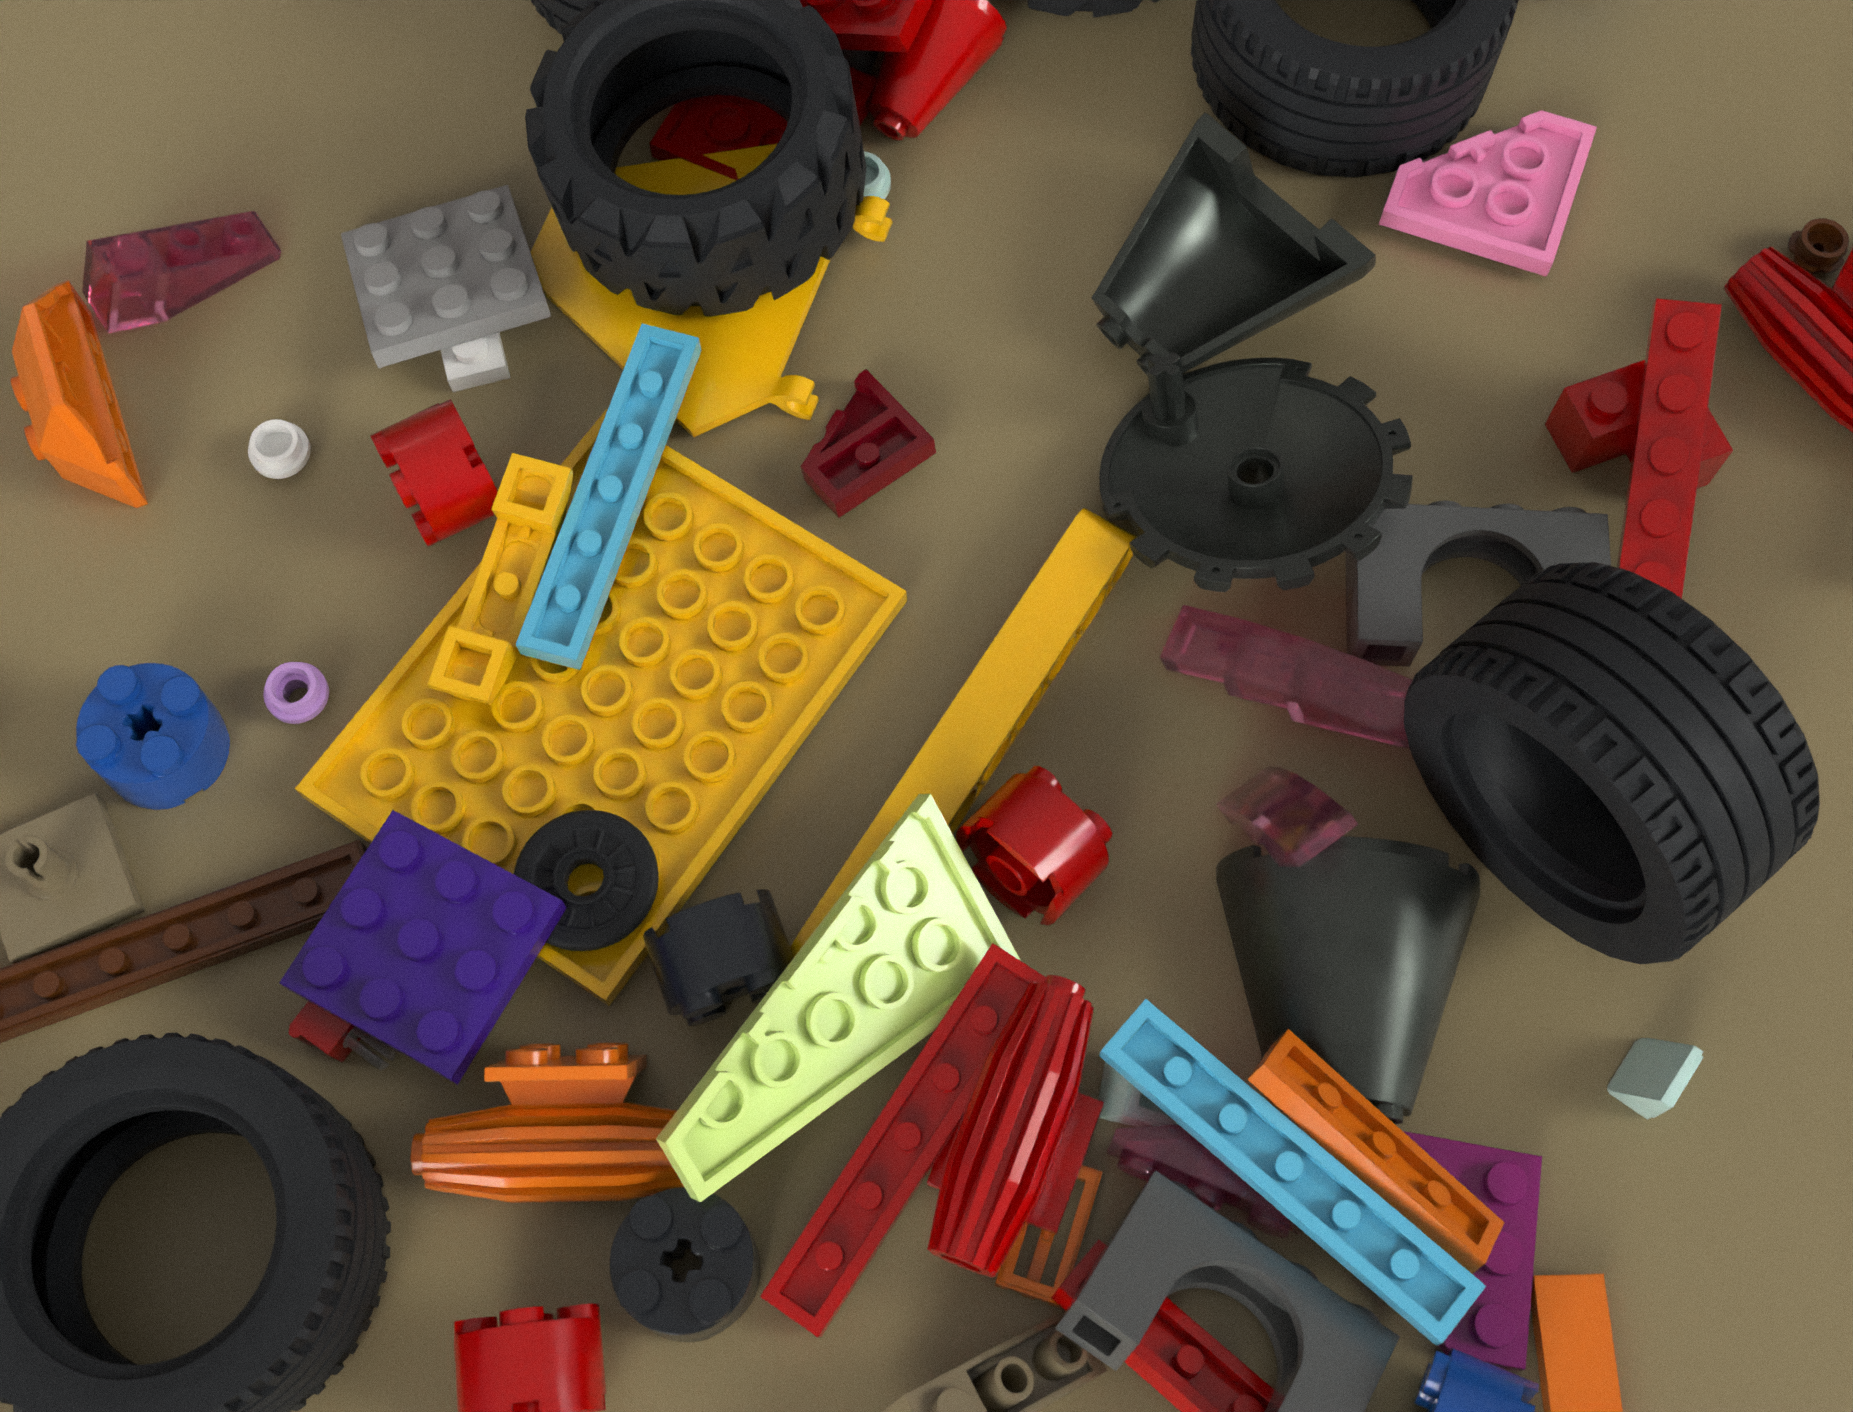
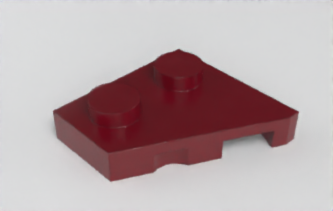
(865, 447)

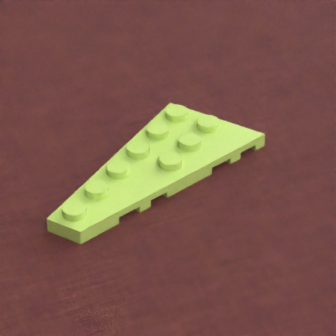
(846, 1003)

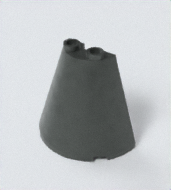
(1218, 258)
(1352, 954)

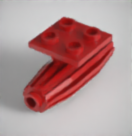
(1802, 325)
(1019, 1132)

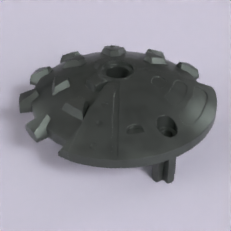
(1252, 470)

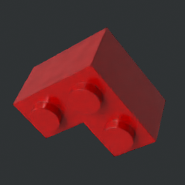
(1599, 420)

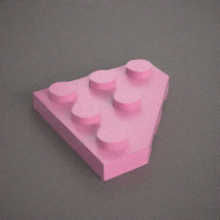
(1496, 192)

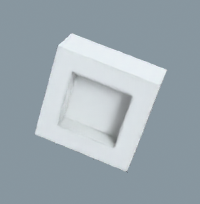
(475, 363)

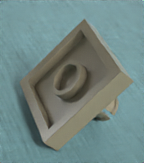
(63, 879)

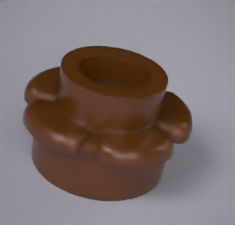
(1819, 246)

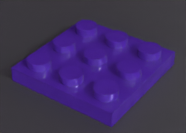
(424, 946)

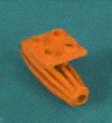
(558, 1138)

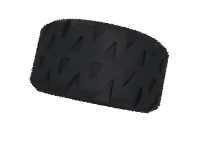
(717, 245)

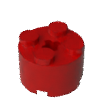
(437, 471)
(1035, 845)
(531, 1361)

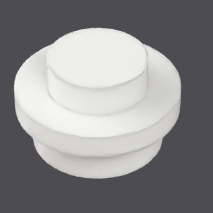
(278, 449)

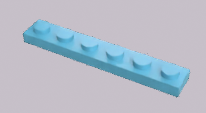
(609, 498)
(1293, 1173)

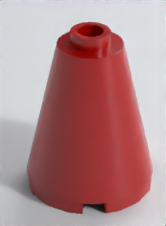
(942, 59)

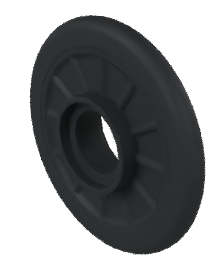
(627, 884)

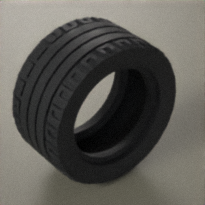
(1339, 103)
(1613, 760)
(91, 1124)

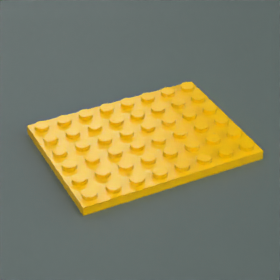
(684, 714)

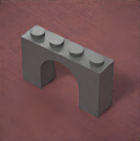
(1386, 584)
(1172, 1242)

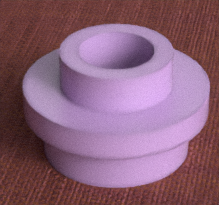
(284, 681)

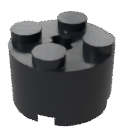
(718, 955)
(661, 1231)

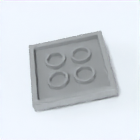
(443, 276)

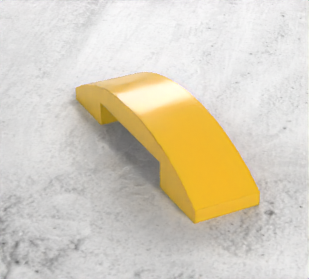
(529, 517)

